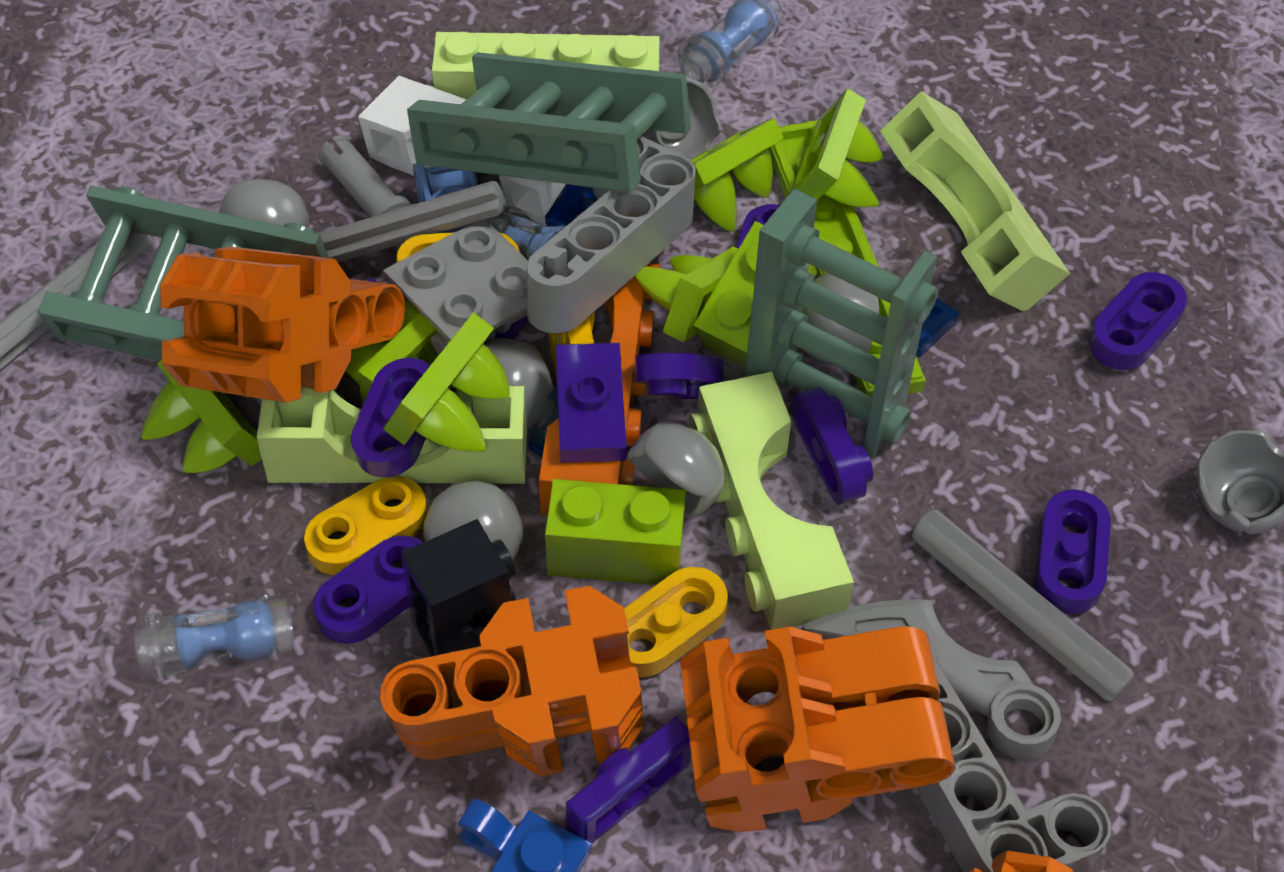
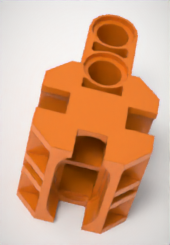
(271, 321)
(550, 683)
(845, 717)

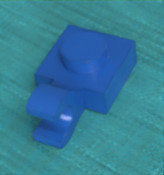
(531, 847)

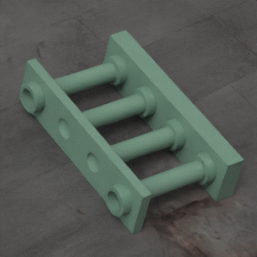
(551, 121)
(779, 326)
(141, 327)

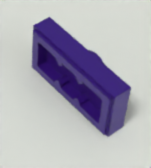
(590, 403)
(628, 781)

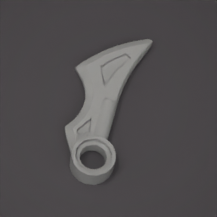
(980, 682)

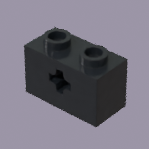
(457, 586)

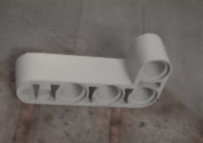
(610, 241)
(1005, 823)

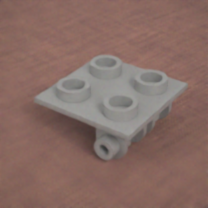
(465, 275)

